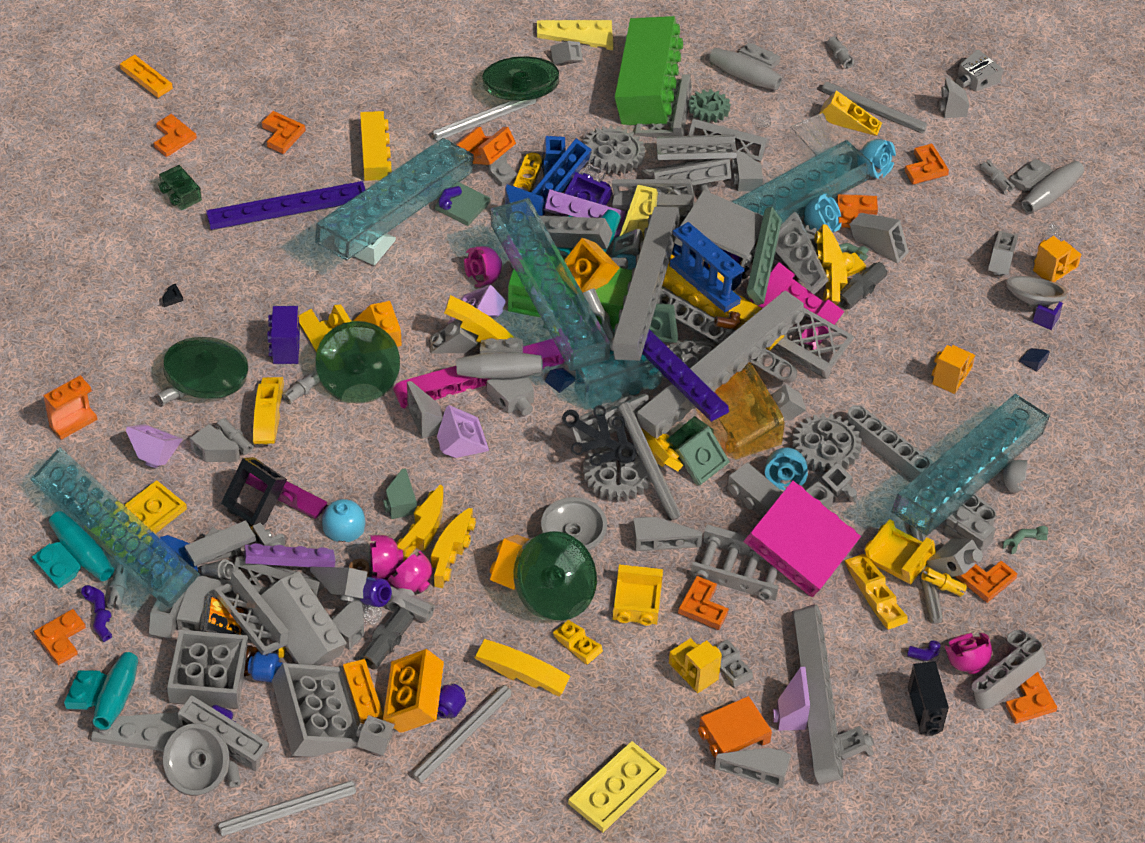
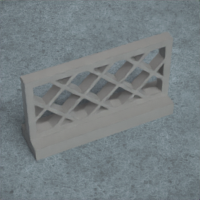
(679, 109)
(696, 147)
(699, 171)
(808, 358)
(611, 412)

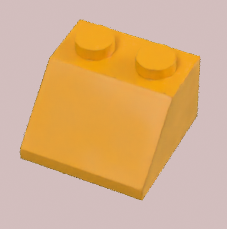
(590, 265)
(384, 317)

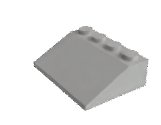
(316, 709)

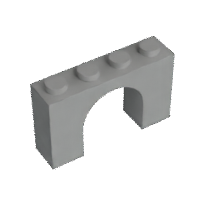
(191, 608)

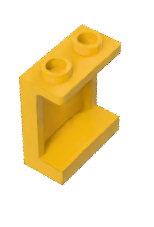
(899, 552)
(637, 594)

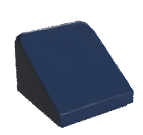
(1035, 358)
(559, 379)

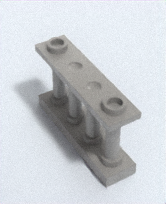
(733, 541)

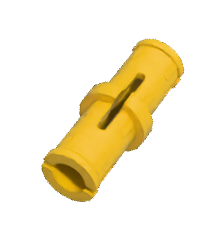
(943, 581)

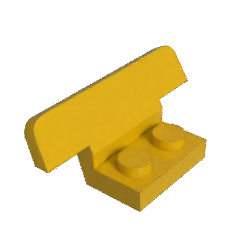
(317, 330)

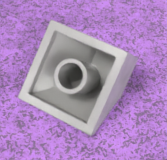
(424, 411)

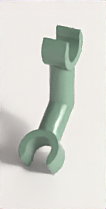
(860, 251)
(1039, 533)

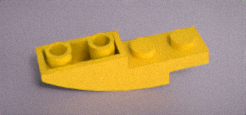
(832, 263)
(267, 410)
(661, 452)
(426, 524)
(451, 543)

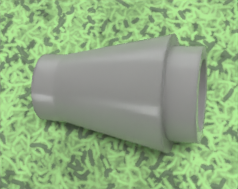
(218, 570)

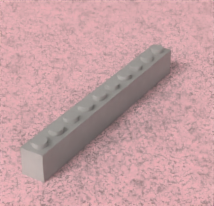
(645, 284)
(724, 361)

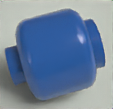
(263, 666)

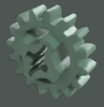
(709, 106)

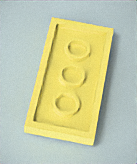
(617, 786)

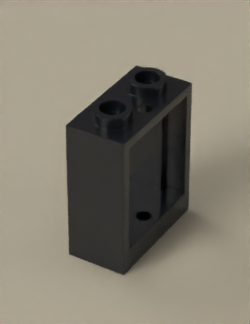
(264, 473)
(928, 698)

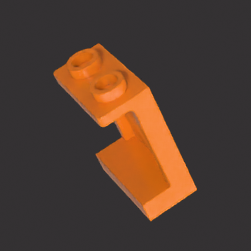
(487, 148)
(69, 407)
(734, 727)

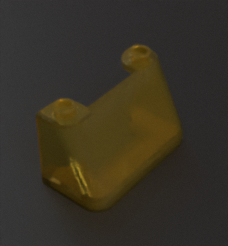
(753, 415)

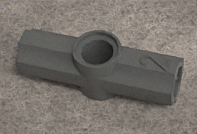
(862, 285)
(387, 637)

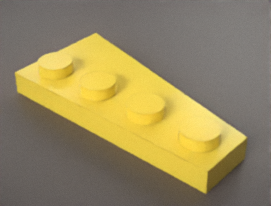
(588, 32)
(641, 207)

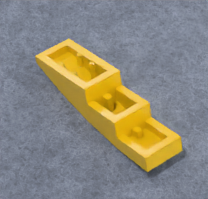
(475, 320)
(875, 591)
(523, 666)

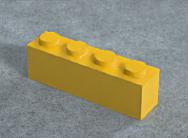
(374, 145)

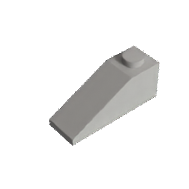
(1003, 253)
(660, 534)
(340, 581)
(163, 619)
(761, 765)

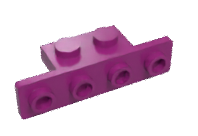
(294, 497)

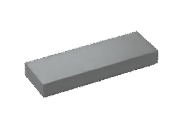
(220, 543)

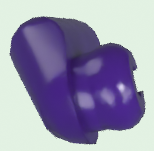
(447, 194)
(94, 596)
(99, 624)
(926, 653)

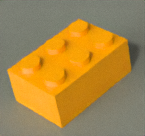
(413, 690)

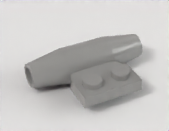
(750, 64)
(1045, 184)
(500, 360)

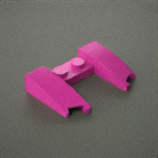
(781, 280)

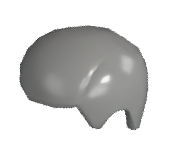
(1014, 474)

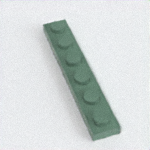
(764, 256)

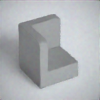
(566, 52)

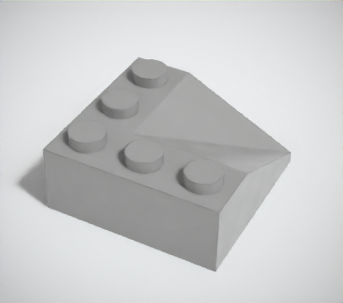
(208, 668)

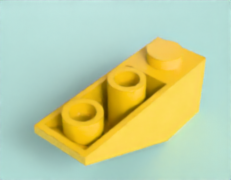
(847, 114)

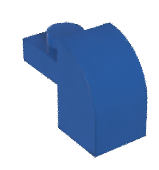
(552, 150)

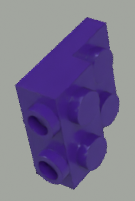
(586, 188)

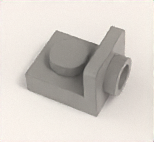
(501, 171)
(265, 538)
(855, 742)

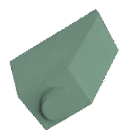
(400, 497)

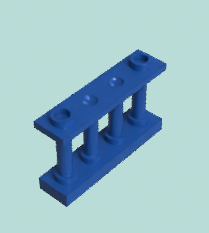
(698, 275)

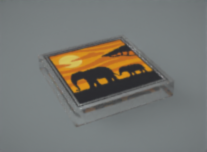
(217, 618)

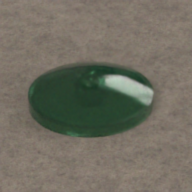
(520, 78)
(357, 362)
(205, 367)
(555, 576)

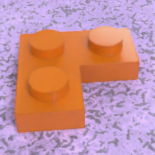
(285, 131)
(176, 135)
(929, 165)
(853, 205)
(988, 583)
(700, 608)
(56, 633)
(1034, 703)

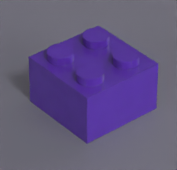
(284, 335)

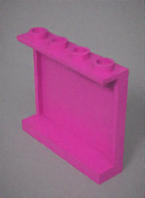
(802, 539)

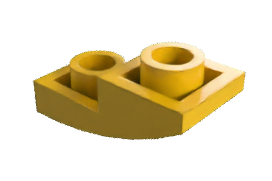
(576, 641)

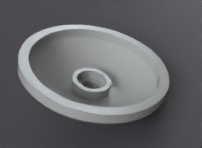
(1036, 291)
(576, 516)
(184, 763)

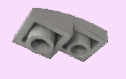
(732, 666)

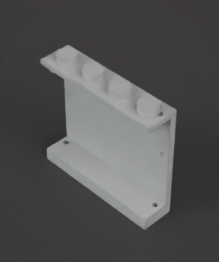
(726, 225)

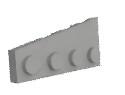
(799, 254)
(139, 731)

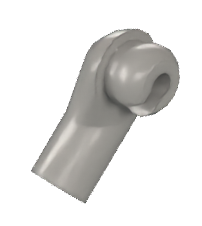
(233, 775)

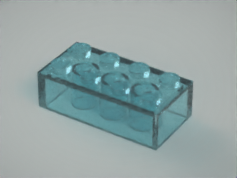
(614, 380)

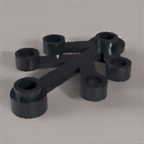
(601, 437)

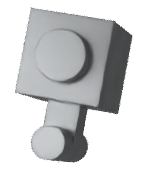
(840, 482)

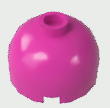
(483, 261)
(384, 556)
(413, 573)
(969, 652)

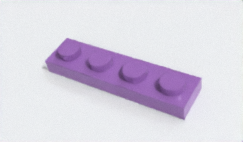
(576, 207)
(289, 556)

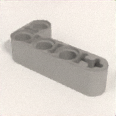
(1022, 663)

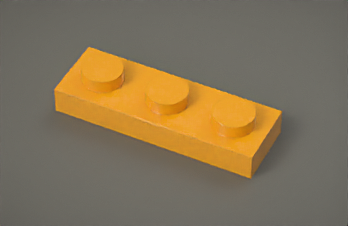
(146, 76)
(362, 690)

